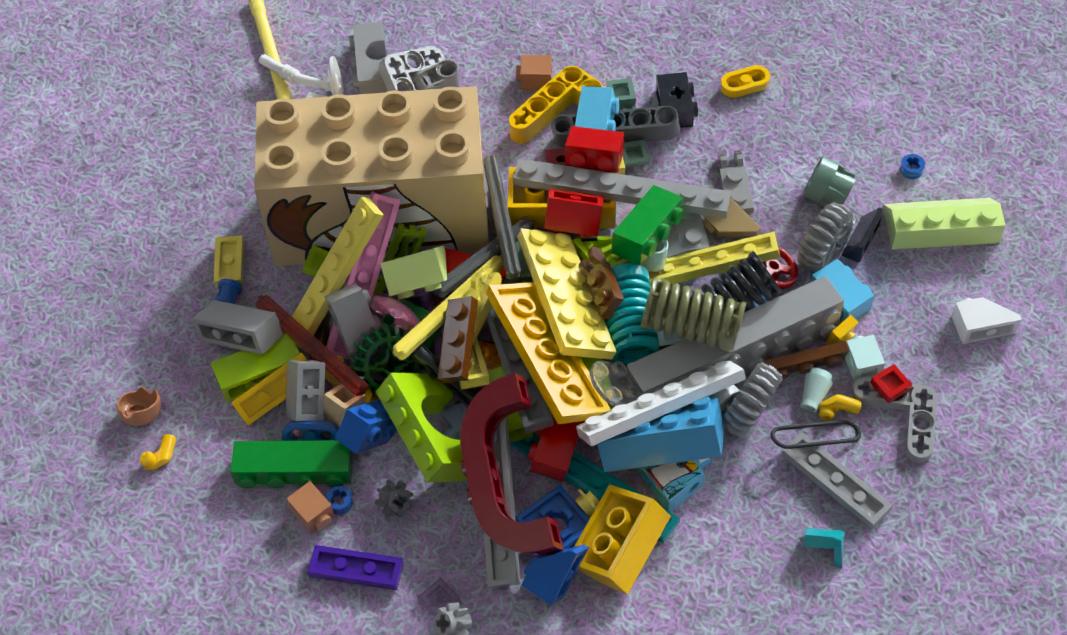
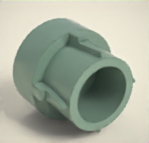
(829, 183)

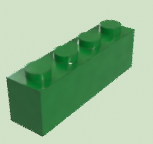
(291, 463)

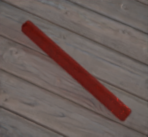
(314, 347)

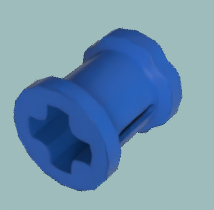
(228, 290)

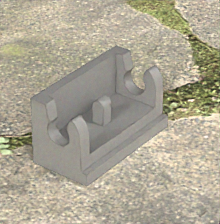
(305, 390)

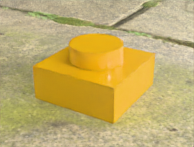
(844, 331)

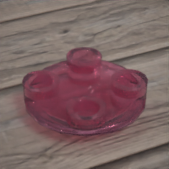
(403, 314)

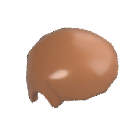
(131, 403)

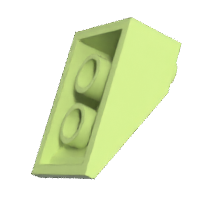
(415, 271)

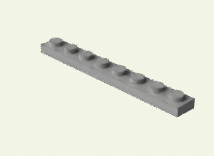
(617, 186)

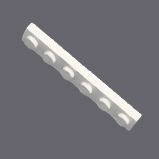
(656, 404)

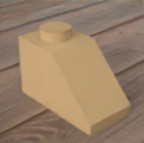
(736, 224)

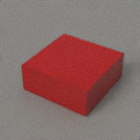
(891, 383)

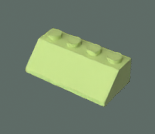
(944, 223)

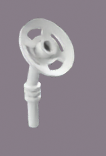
(332, 82)

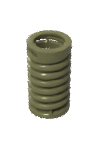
(693, 317)

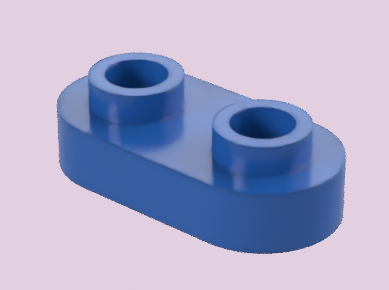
(310, 429)

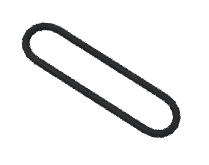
(817, 424)

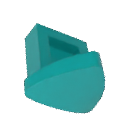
(826, 539)

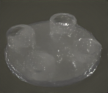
(613, 383)

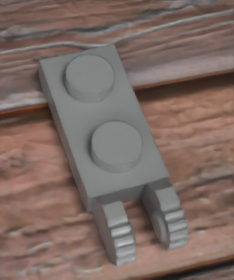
(736, 180)

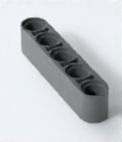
(628, 122)

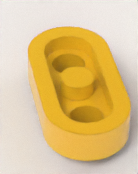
(743, 81)

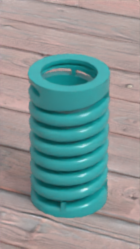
(625, 323)

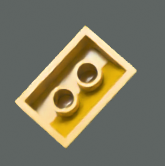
(621, 537)

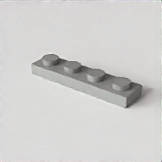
(838, 481)

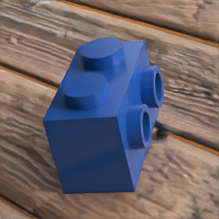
(366, 427)

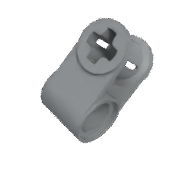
(437, 76)

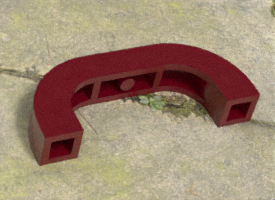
(480, 467)

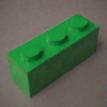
(647, 225)

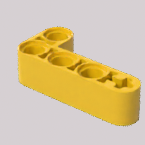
(549, 103)

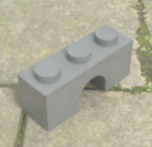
(368, 43)

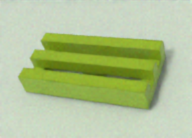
(419, 236)

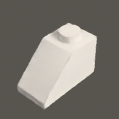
(983, 320)

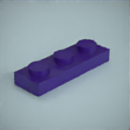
(355, 567)

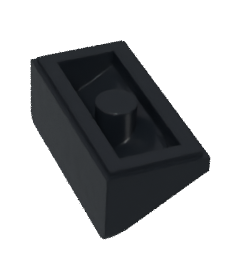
(863, 235)

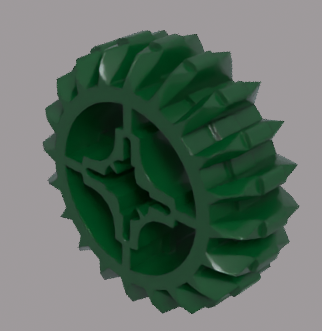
(382, 340)

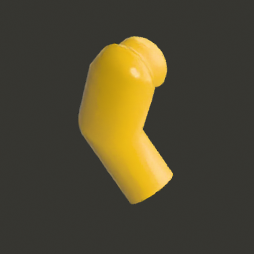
(836, 403)

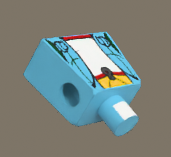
(674, 481)

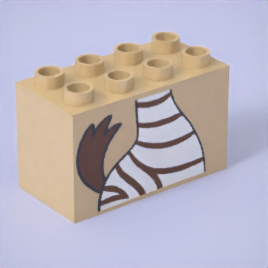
(334, 149)

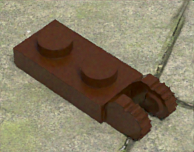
(601, 283)

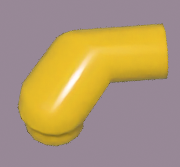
(155, 460)

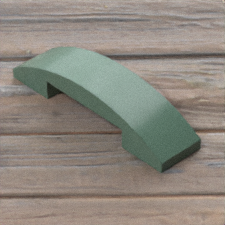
(634, 152)

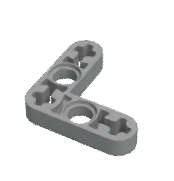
(404, 70)
(909, 402)

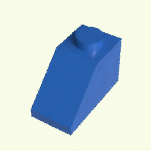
(553, 573)

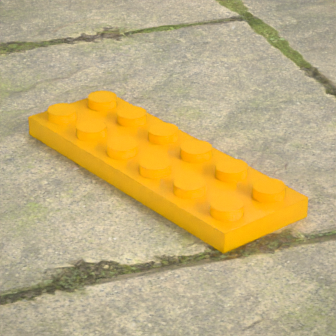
(559, 377)

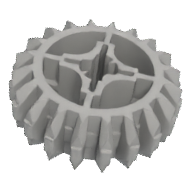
(826, 237)
(751, 399)

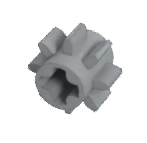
(453, 620)

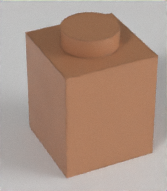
(534, 71)
(311, 508)

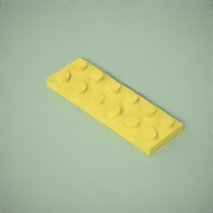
(565, 295)

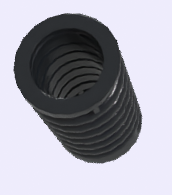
(745, 284)

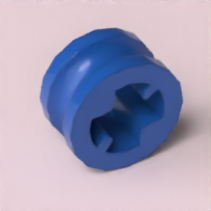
(912, 173)
(348, 501)

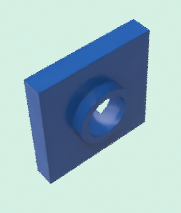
(561, 506)

